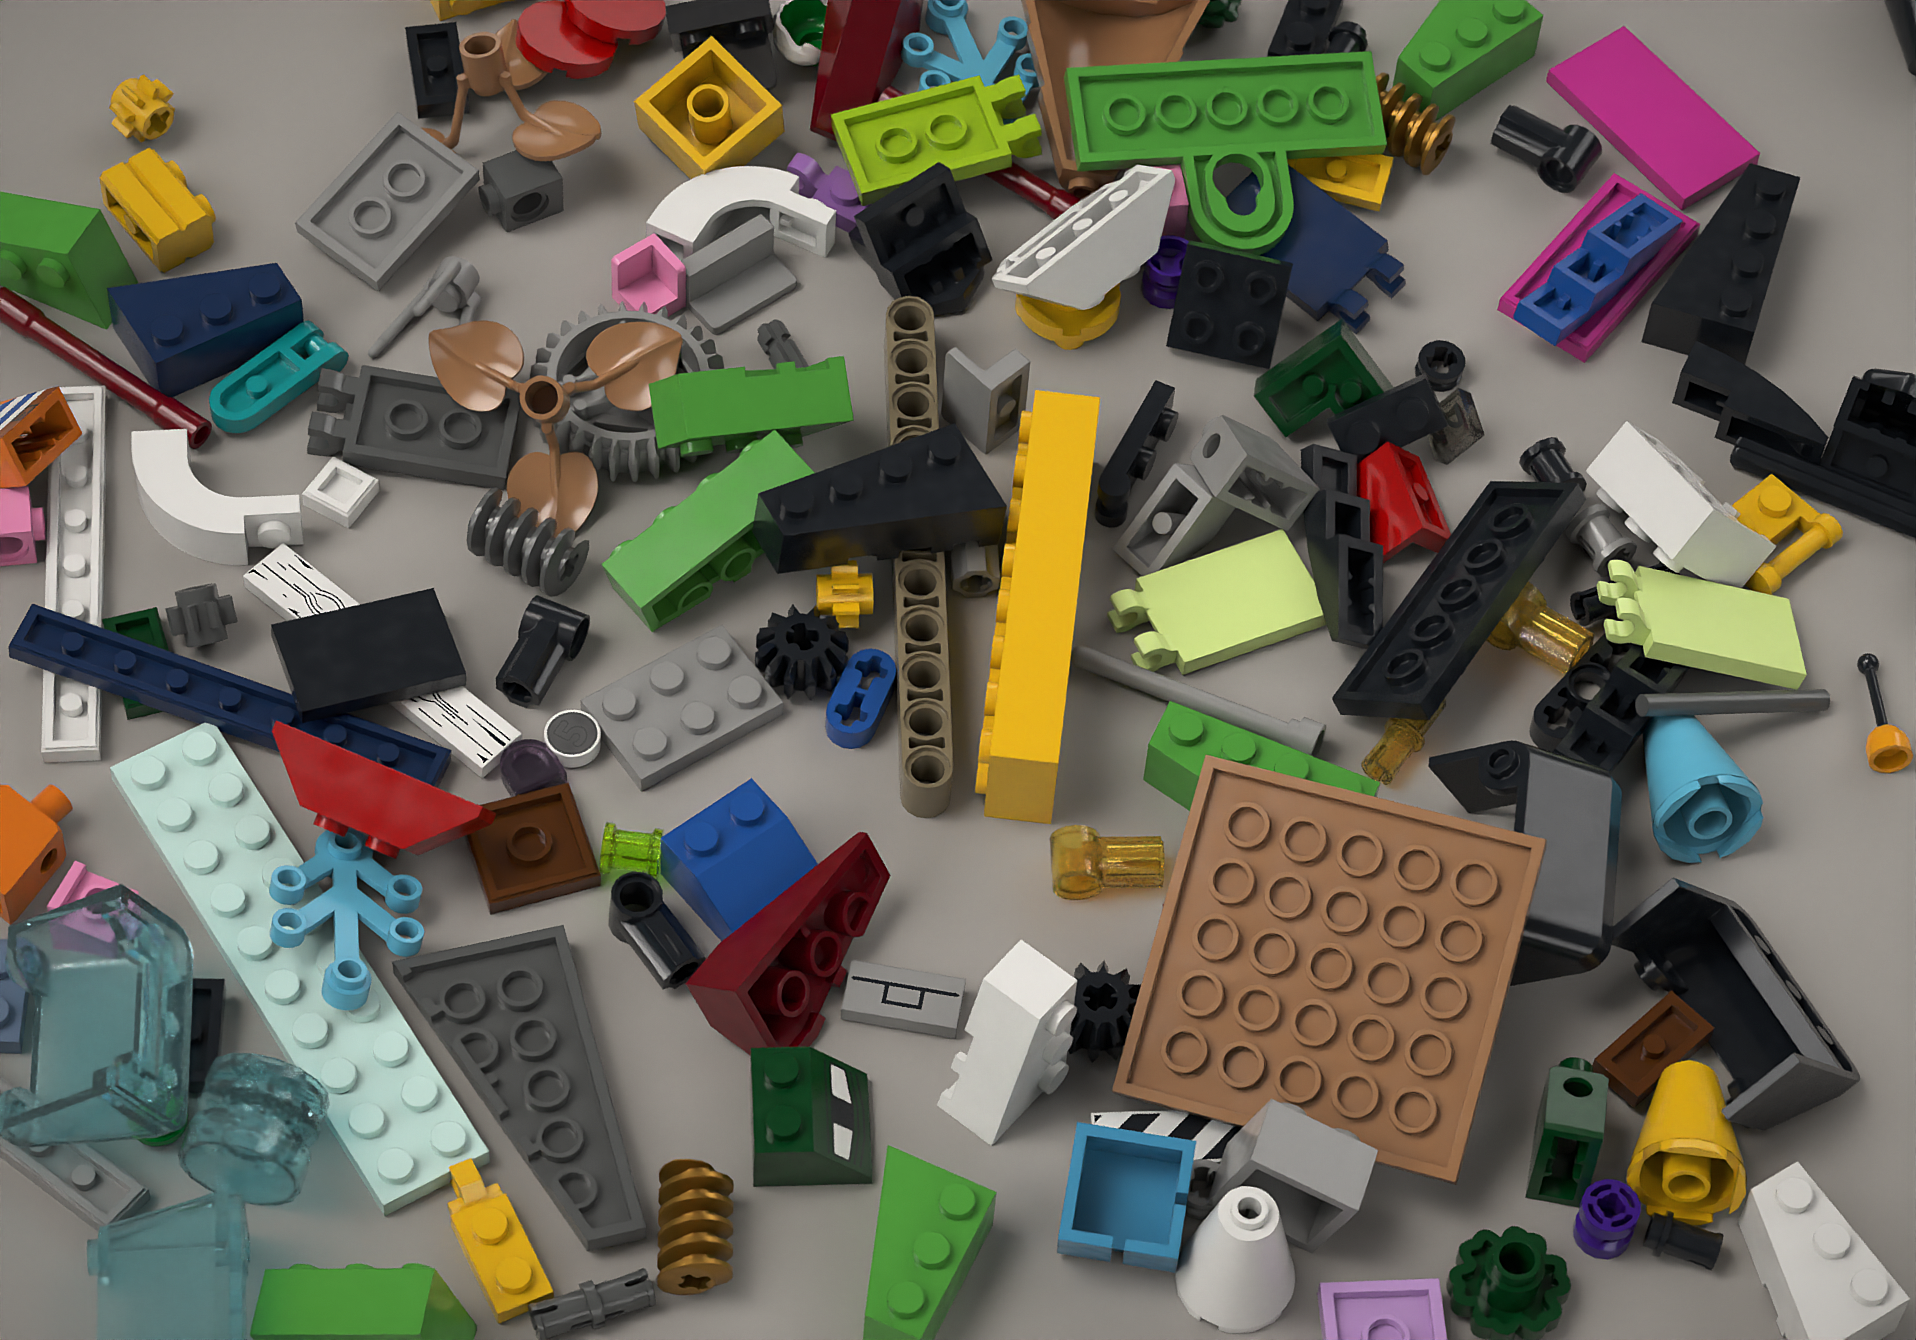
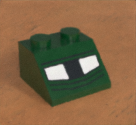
(808, 1119)

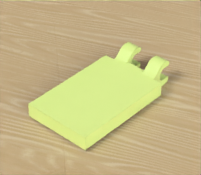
(1219, 605)
(1704, 624)

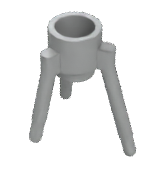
(447, 290)

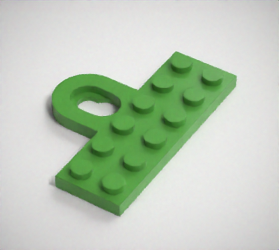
(1224, 114)

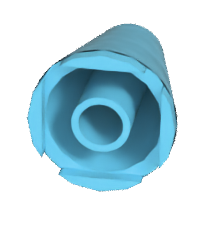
(1696, 791)

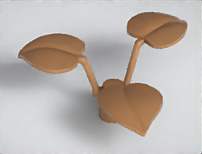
(496, 65)
(479, 365)

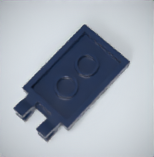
(1327, 250)

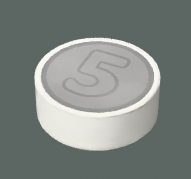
(573, 737)

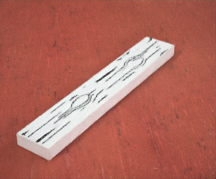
(448, 716)

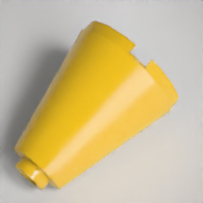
(1687, 1149)

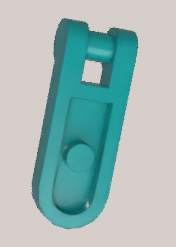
(273, 378)

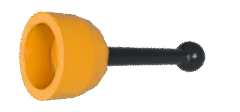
(1886, 745)

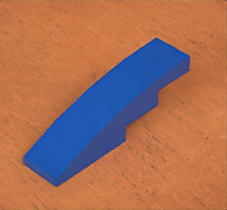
(1598, 269)

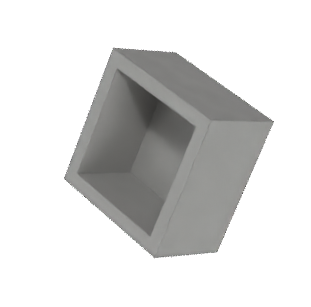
(1303, 1165)

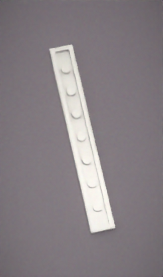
(76, 573)

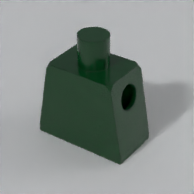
(1570, 1109)

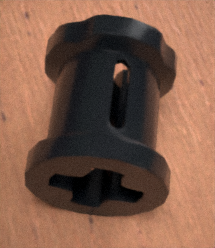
(1548, 464)

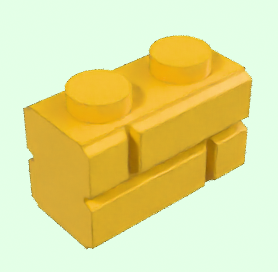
(158, 209)

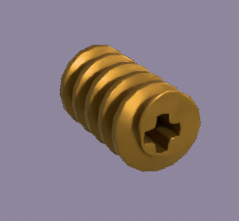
(1413, 132)
(693, 1227)

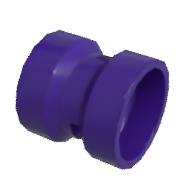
(1163, 272)
(1601, 1232)

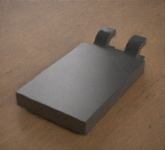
(412, 427)

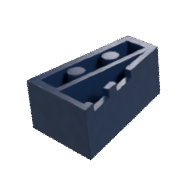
(203, 323)

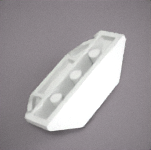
(1093, 242)

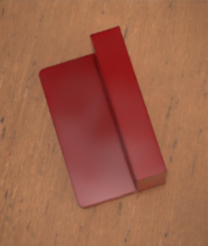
(1400, 501)

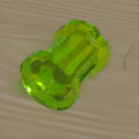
(630, 850)

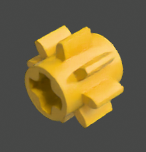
(142, 108)
(845, 594)

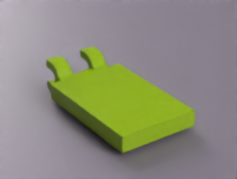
(943, 124)

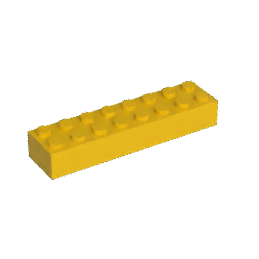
(1037, 608)

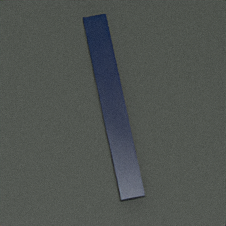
(205, 692)

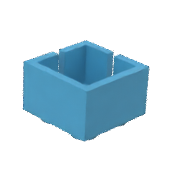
(1125, 1196)

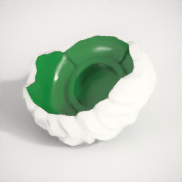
(800, 31)

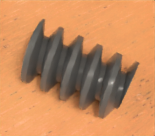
(524, 547)

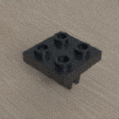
(1229, 304)

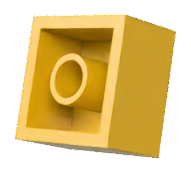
(709, 112)

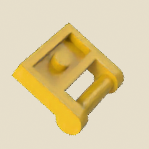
(1776, 512)

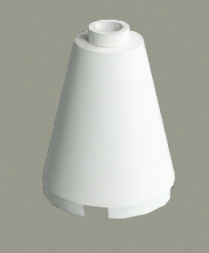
(1237, 1264)

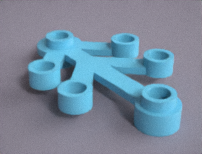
(950, 19)
(344, 859)

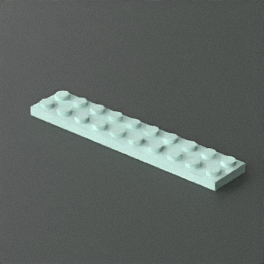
(221, 850)

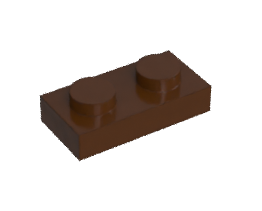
(1659, 1038)

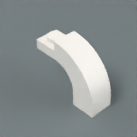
(731, 196)
(199, 519)

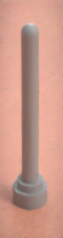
(1300, 735)

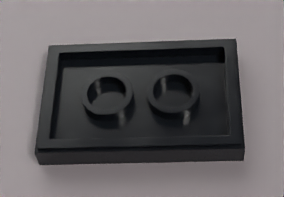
(368, 655)

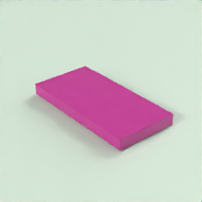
(1652, 117)
(1605, 201)

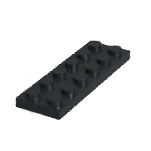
(1459, 600)

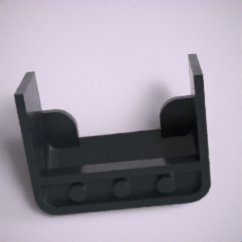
(1579, 816)
(1734, 979)

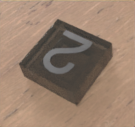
(1462, 429)

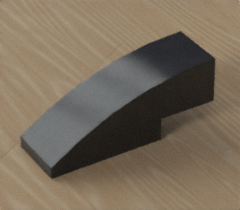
(1746, 404)

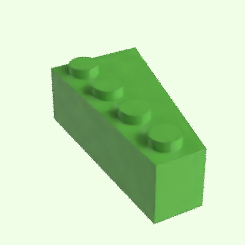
(1187, 735)

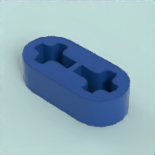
(850, 695)

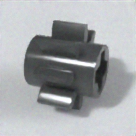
(201, 615)

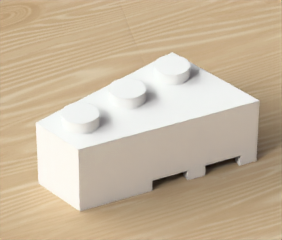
(1676, 510)
(1017, 1043)
(1816, 1264)

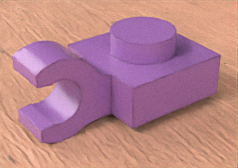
(832, 190)

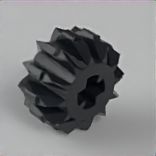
(801, 651)
(1103, 1010)

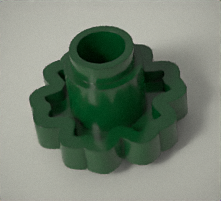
(1508, 1285)

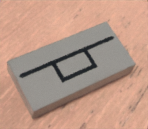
(903, 999)

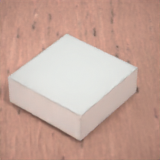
(340, 492)

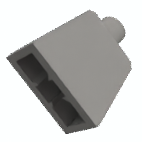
(1231, 464)

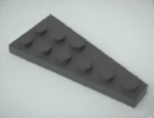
(528, 1049)

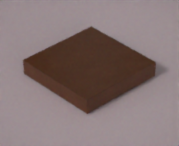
(533, 850)

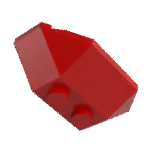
(373, 798)

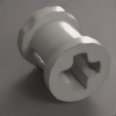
(1600, 538)

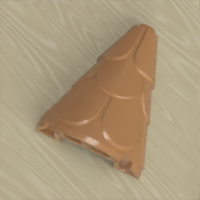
(1097, 34)

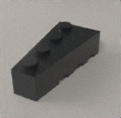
(1727, 271)
(880, 504)

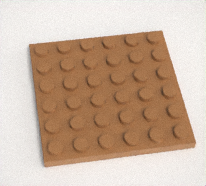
(1331, 964)

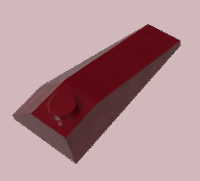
(859, 54)
(779, 966)

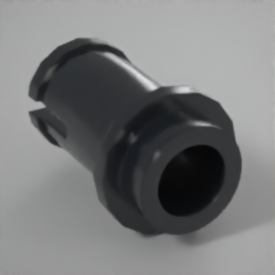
(1347, 38)
(1682, 1240)

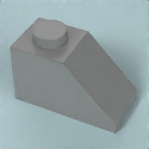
(1173, 522)

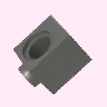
(520, 190)

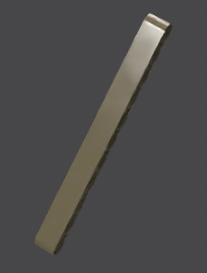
(911, 413)

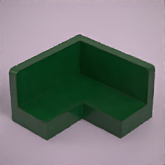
(1320, 375)

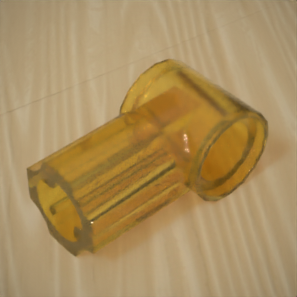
(1541, 631)
(1088, 863)

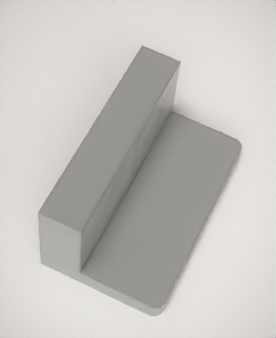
(736, 276)
(985, 402)

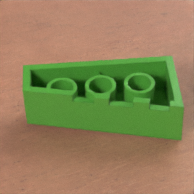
(702, 537)

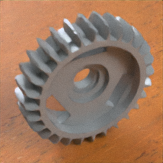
(593, 425)

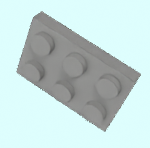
(387, 201)
(682, 707)

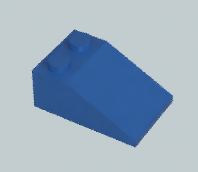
(734, 858)

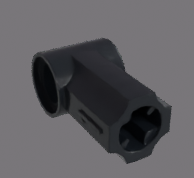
(1559, 154)
(545, 640)
(652, 933)

